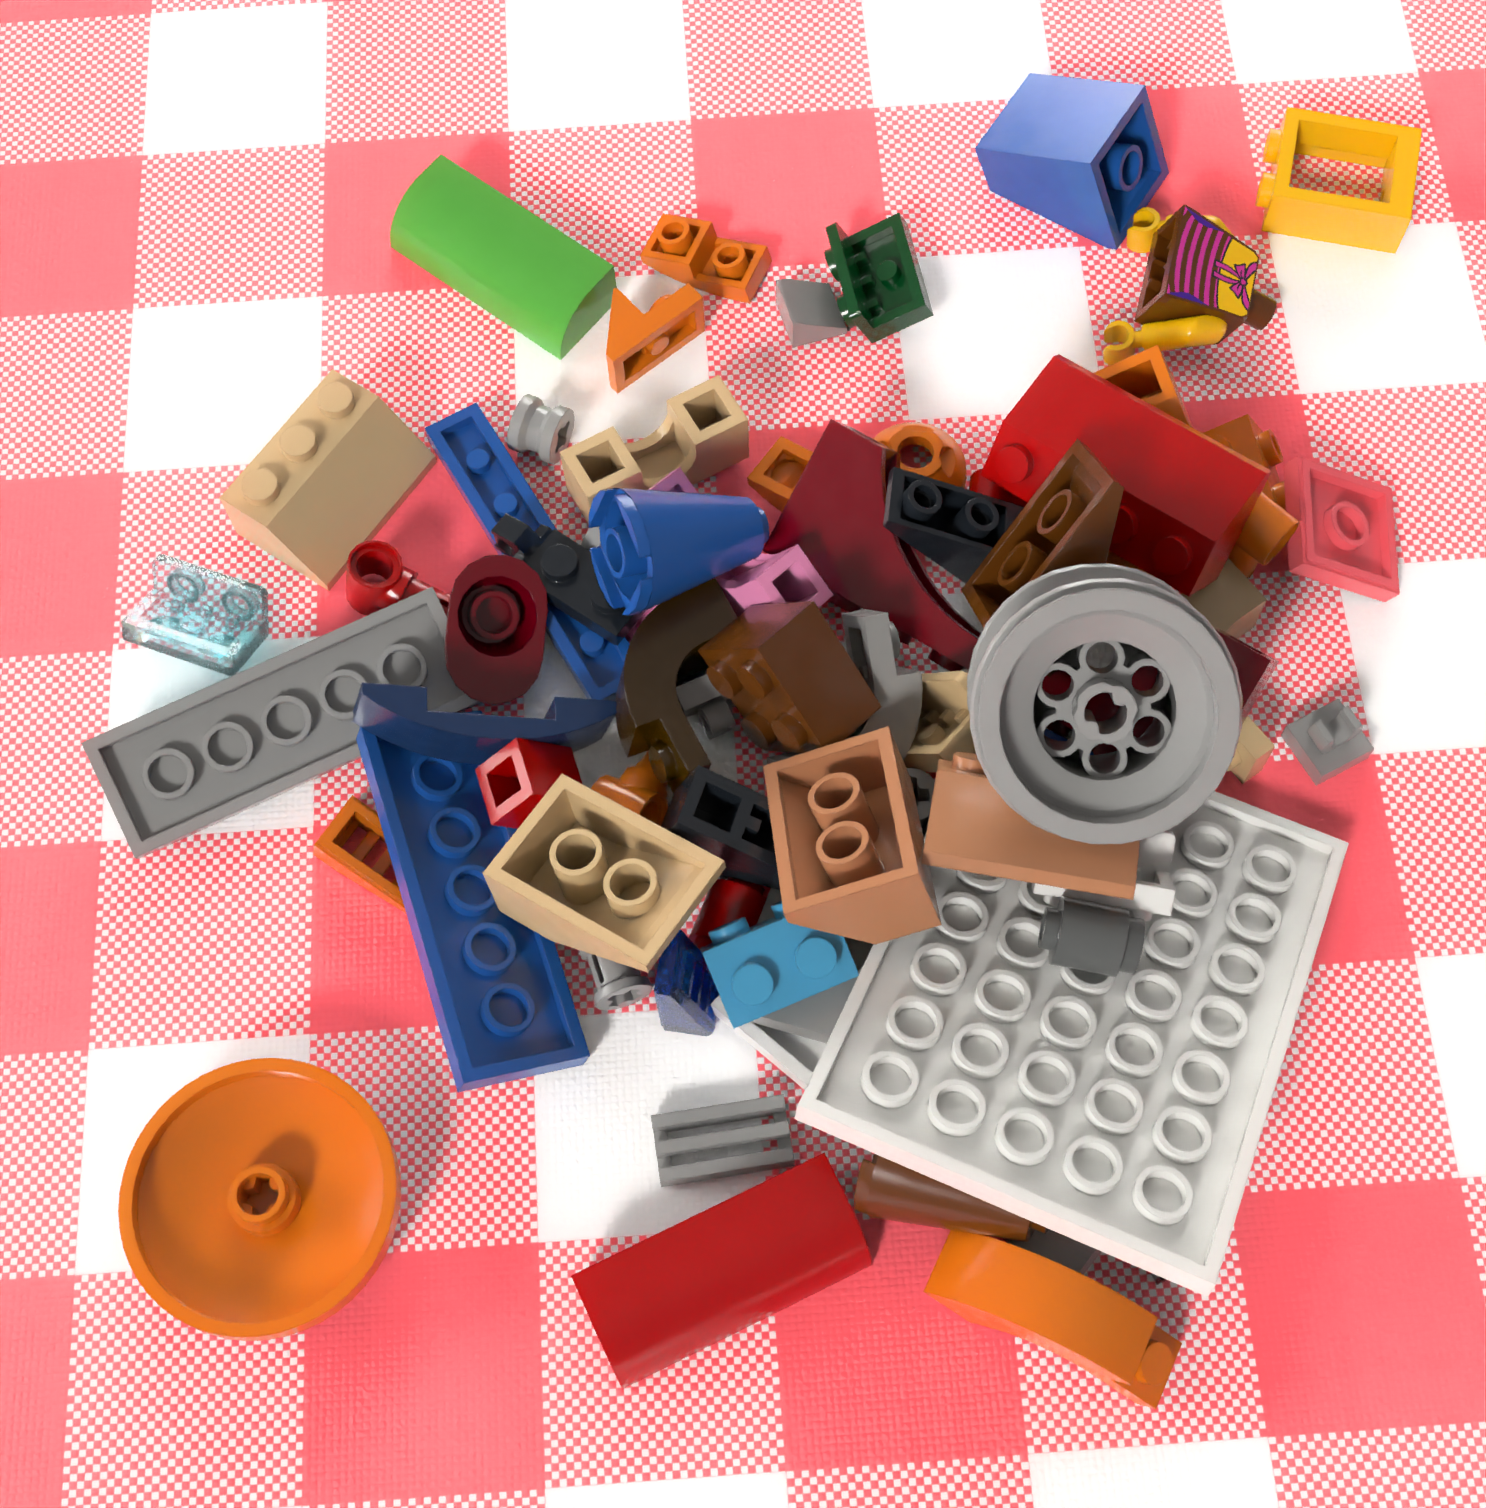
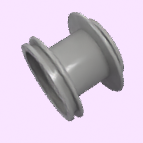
(1150, 778)

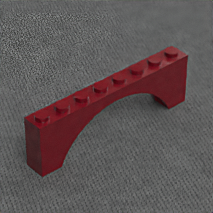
(840, 528)

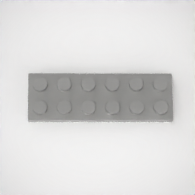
(266, 725)

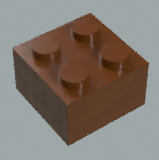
(788, 677)

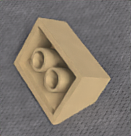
(327, 479)

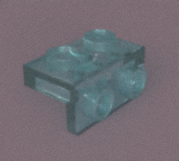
(199, 616)

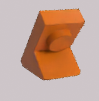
(645, 340)

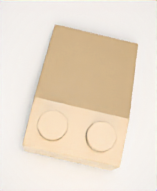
(600, 876)

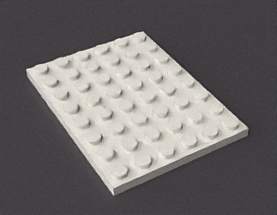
(1083, 1093)

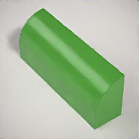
(502, 257)

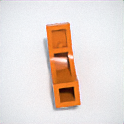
(1056, 1310)

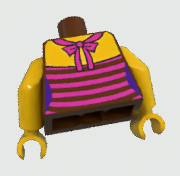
(1192, 287)

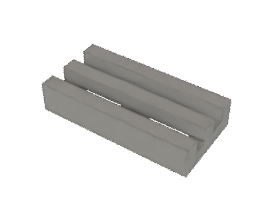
(720, 1114)

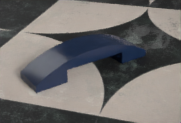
(402, 719)

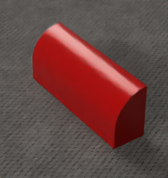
(722, 1270)

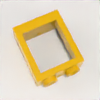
(1333, 216)

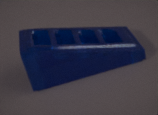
(685, 989)

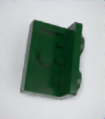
(878, 278)

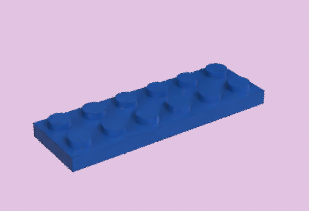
(487, 975)

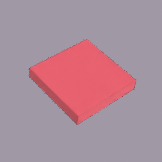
(1343, 529)

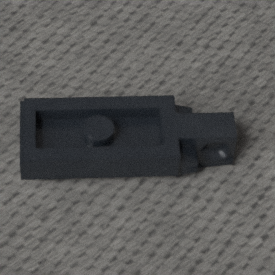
(566, 575)

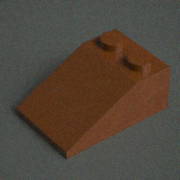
(1059, 527)

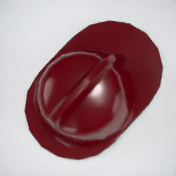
(496, 629)

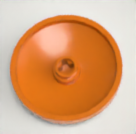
(259, 1199)

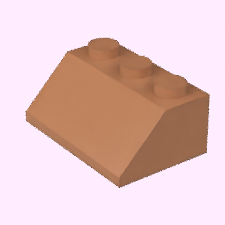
(981, 834)
(850, 841)

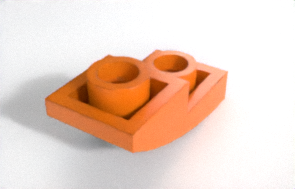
(695, 255)

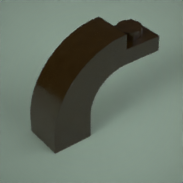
(658, 662)

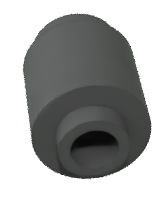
(1092, 937)

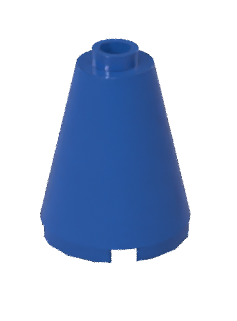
(669, 542)

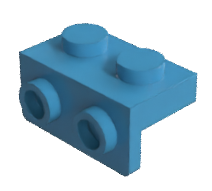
(773, 965)

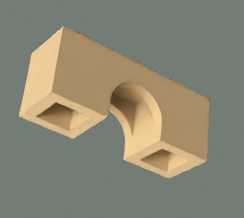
(700, 435)

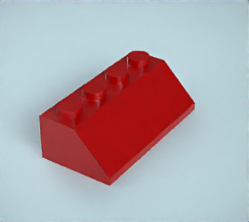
(1181, 488)

